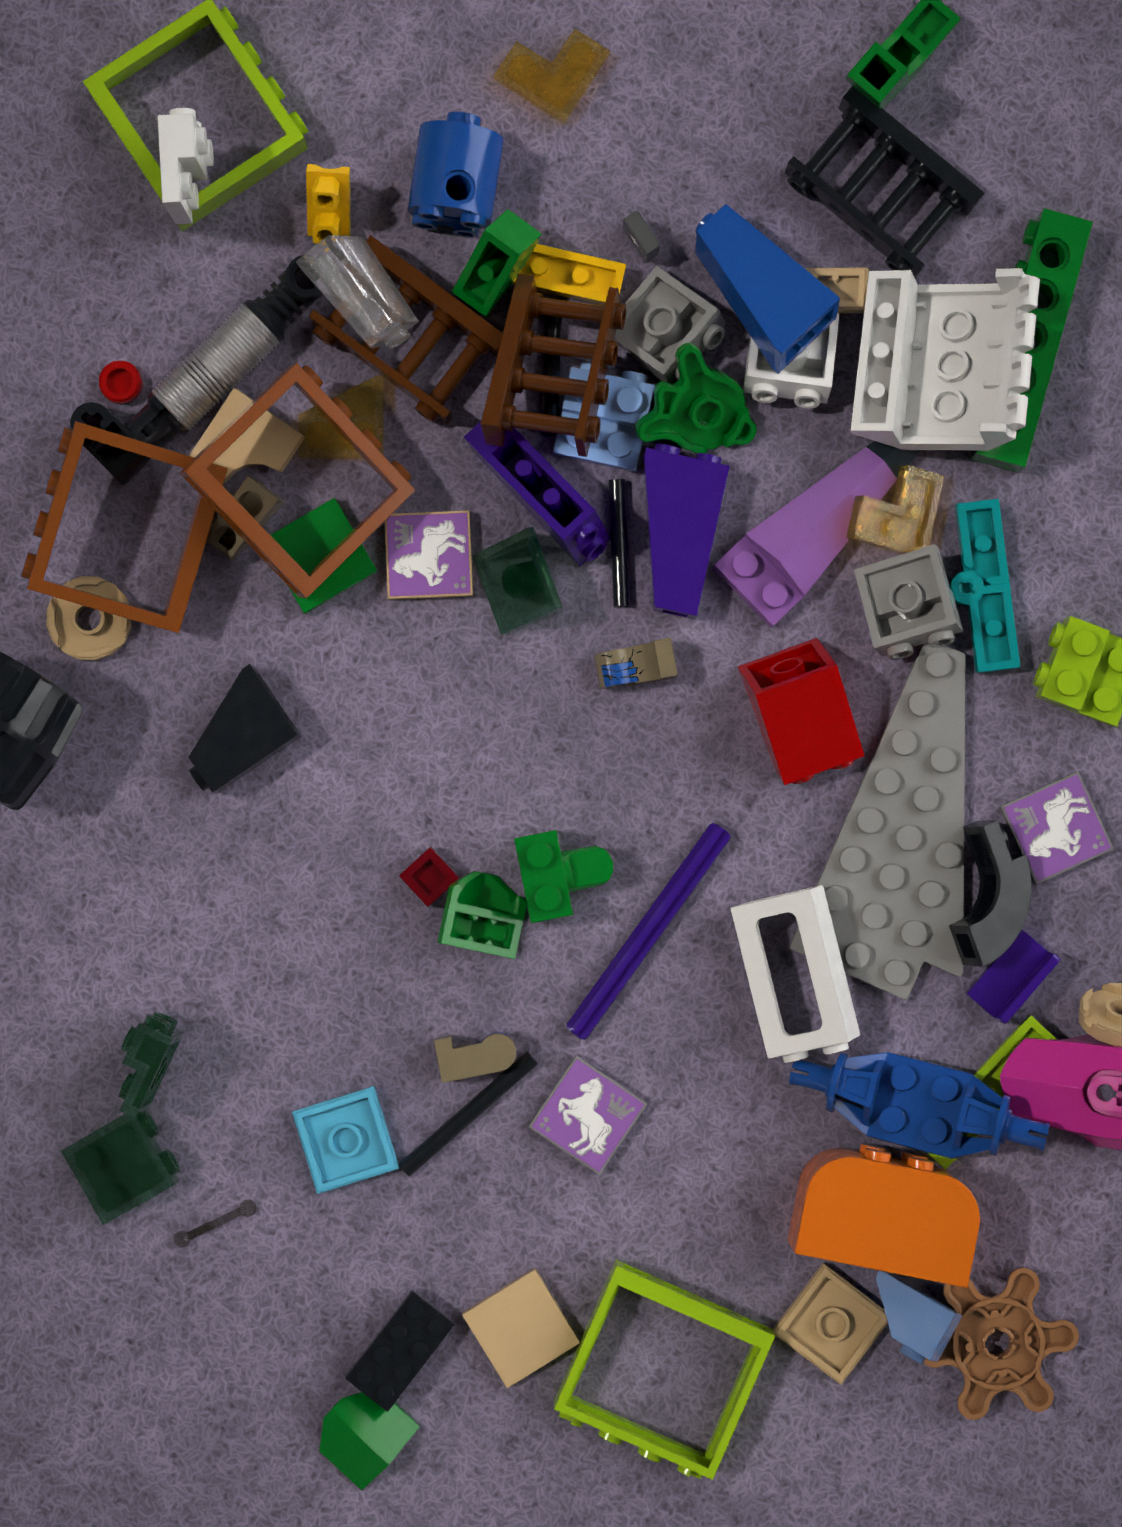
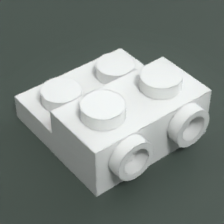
(183, 159)
(805, 379)

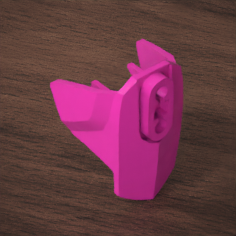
(1063, 1084)

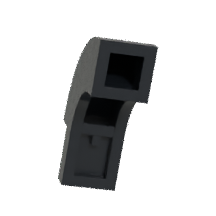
(1001, 898)

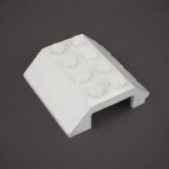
(944, 361)

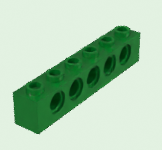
(1067, 239)

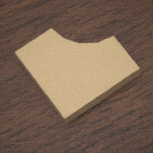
(265, 442)

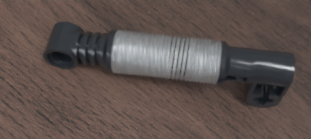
(202, 379)

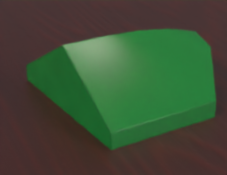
(482, 915)
(364, 1437)

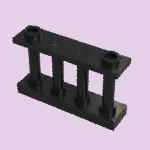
(890, 141)

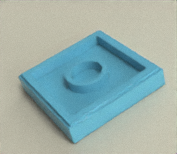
(345, 1139)

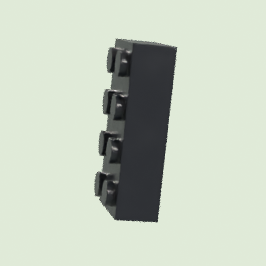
(399, 1350)

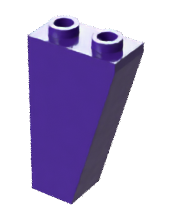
(543, 494)
(681, 522)

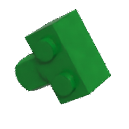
(553, 874)

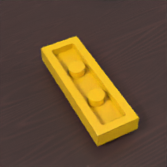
(573, 274)

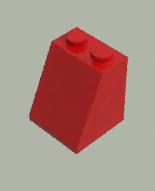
(802, 711)

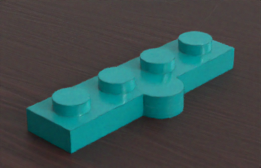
(985, 586)

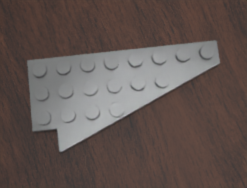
(901, 848)

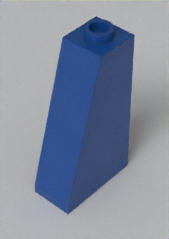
(764, 286)

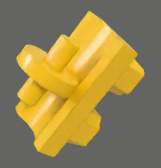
(328, 202)

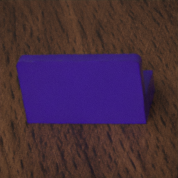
(1012, 977)

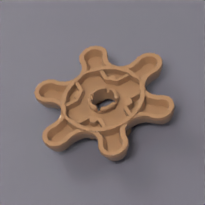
(1020, 1363)

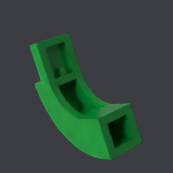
(894, 63)

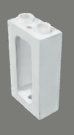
(825, 968)

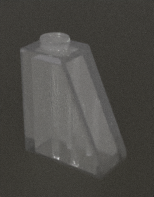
(359, 289)

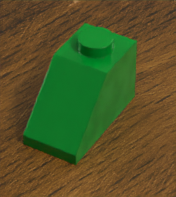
(496, 261)

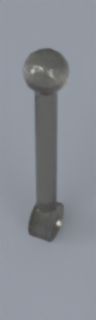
(247, 1208)

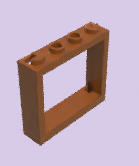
(48, 525)
(249, 529)

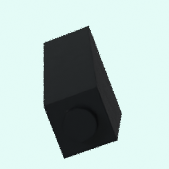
(241, 734)

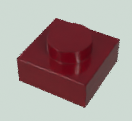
(429, 876)

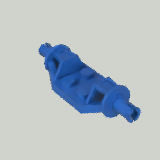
(919, 1104)

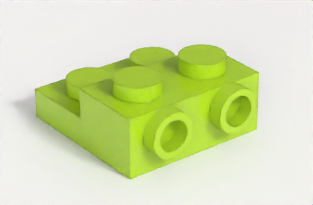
(1083, 671)

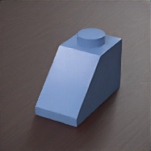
(916, 1318)

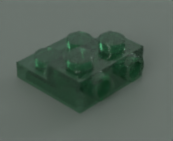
(149, 1052)
(122, 1165)

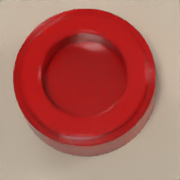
(120, 382)

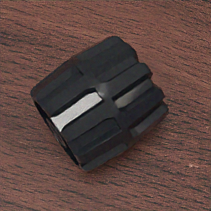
(33, 729)

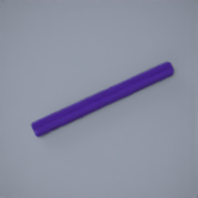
(648, 931)

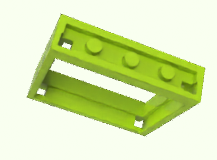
(247, 58)
(650, 1443)

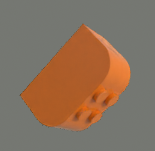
(885, 1214)

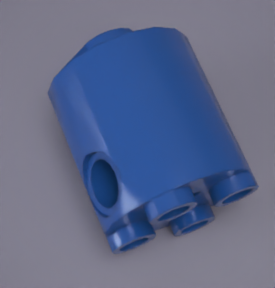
(460, 160)

